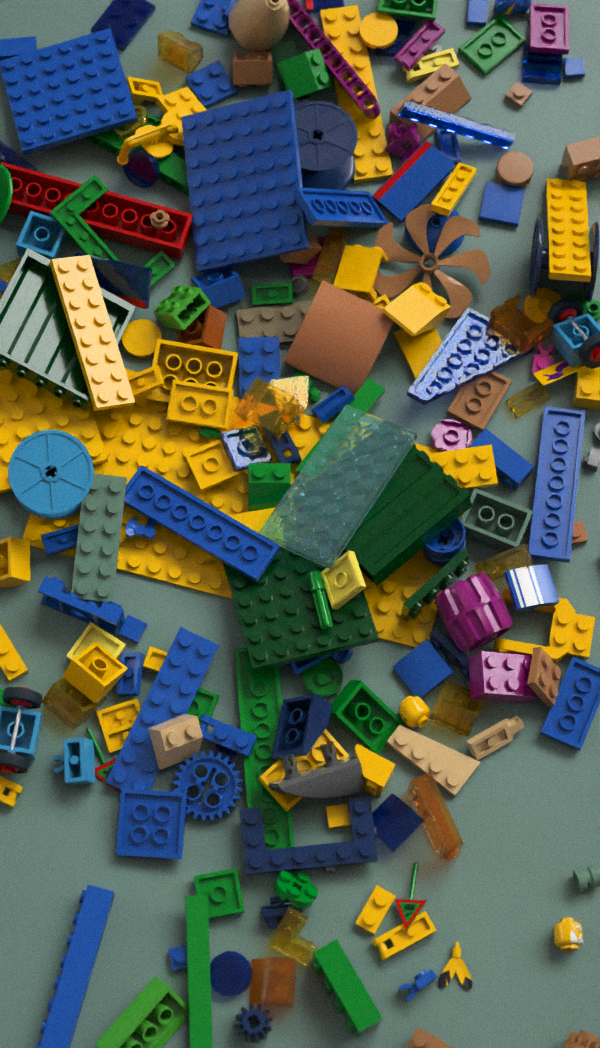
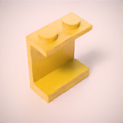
(359, 270)

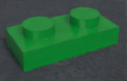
(272, 294)

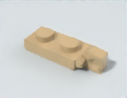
(494, 737)

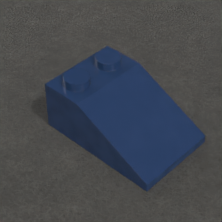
(300, 725)

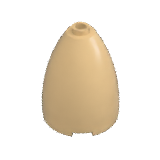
(259, 23)

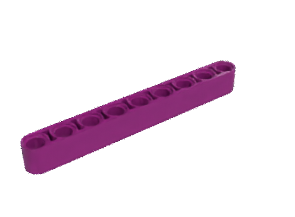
(333, 59)

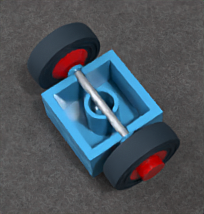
(575, 334)
(19, 729)

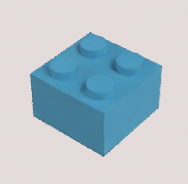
(42, 236)

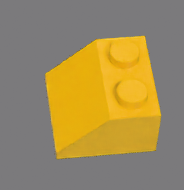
(14, 562)
(94, 672)
(375, 769)

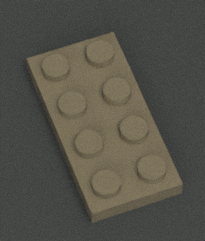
(272, 321)

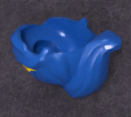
(510, 7)

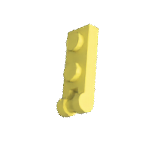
(430, 63)

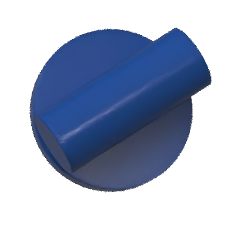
(342, 656)

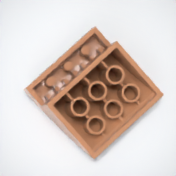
(338, 338)

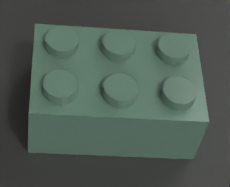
(495, 521)

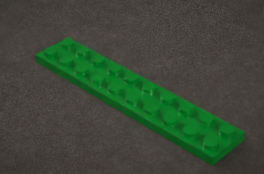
(259, 715)

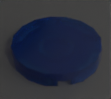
(141, 168)
(230, 973)

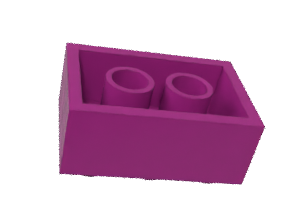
(500, 677)

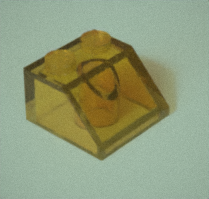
(179, 51)
(70, 703)
(456, 709)

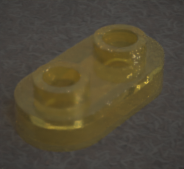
(131, 128)

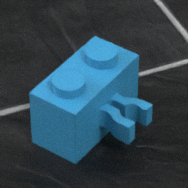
(78, 761)

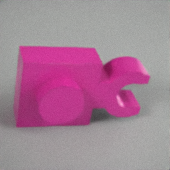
(542, 359)

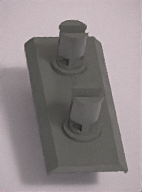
(326, 781)

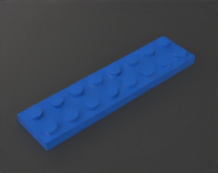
(556, 484)
(200, 523)
(167, 699)

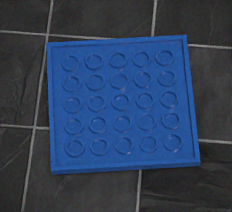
(67, 91)

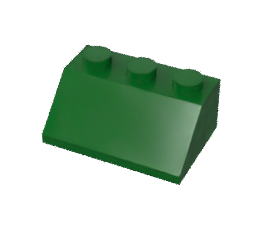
(412, 8)

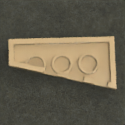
(447, 766)

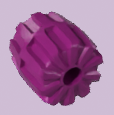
(473, 612)

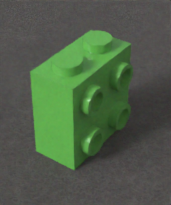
(181, 307)

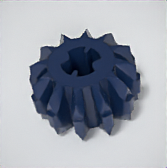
(260, 1020)

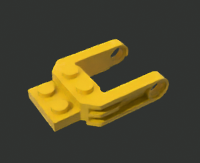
(568, 634)

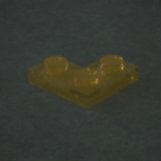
(287, 937)

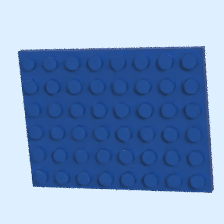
(243, 180)

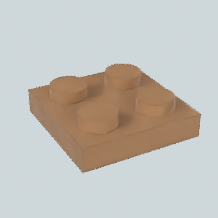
(544, 676)

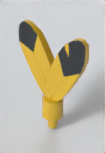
(454, 966)

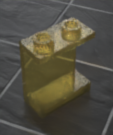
(268, 407)

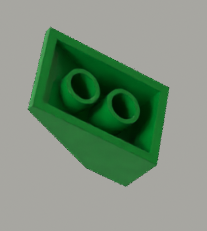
(364, 716)

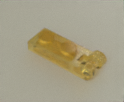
(505, 561)

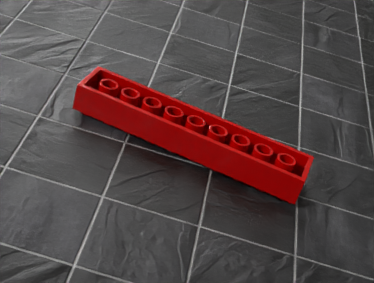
(110, 217)

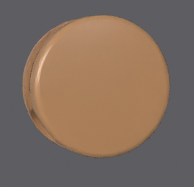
(514, 170)

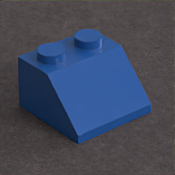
(220, 286)

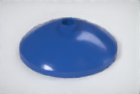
(433, 233)

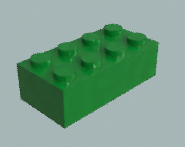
(346, 988)

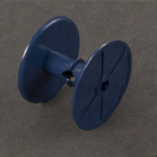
(325, 145)
(539, 259)

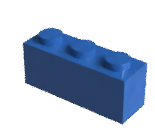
(509, 464)

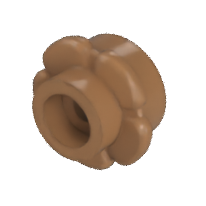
(159, 224)

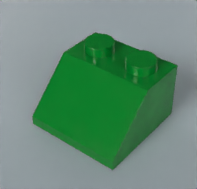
(305, 73)
(267, 484)

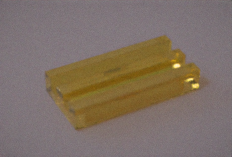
(514, 408)

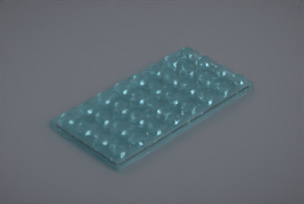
(338, 486)

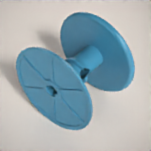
(56, 454)

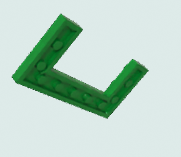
(68, 217)

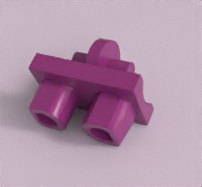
(399, 137)

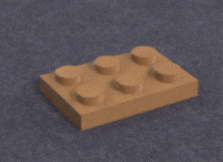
(479, 400)

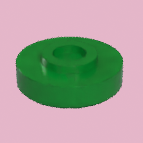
(323, 678)

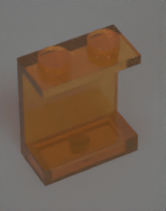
(517, 326)

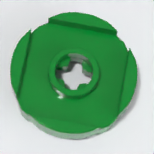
(295, 888)

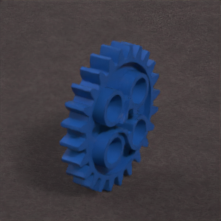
(226, 792)

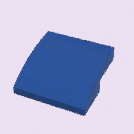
(423, 669)

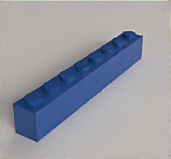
(77, 968)

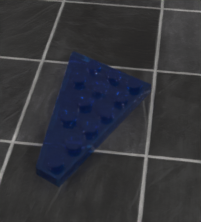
(464, 356)

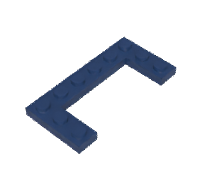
(264, 861)

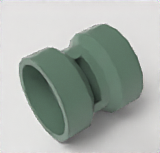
(586, 878)

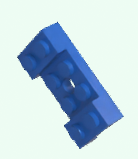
(108, 617)

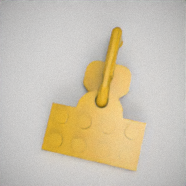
(160, 139)

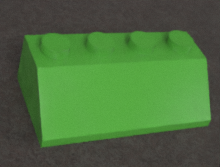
(147, 1020)

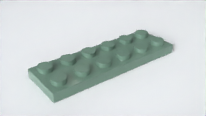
(99, 539)

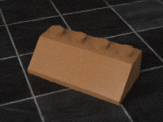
(440, 90)

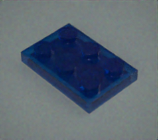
(125, 20)

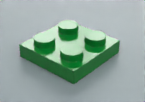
(222, 891)

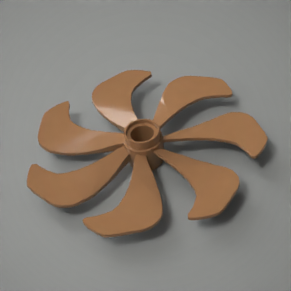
(416, 224)

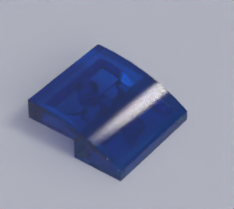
(541, 67)
(395, 822)

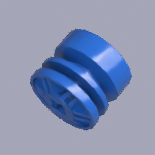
(455, 541)

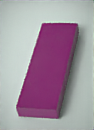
(419, 44)

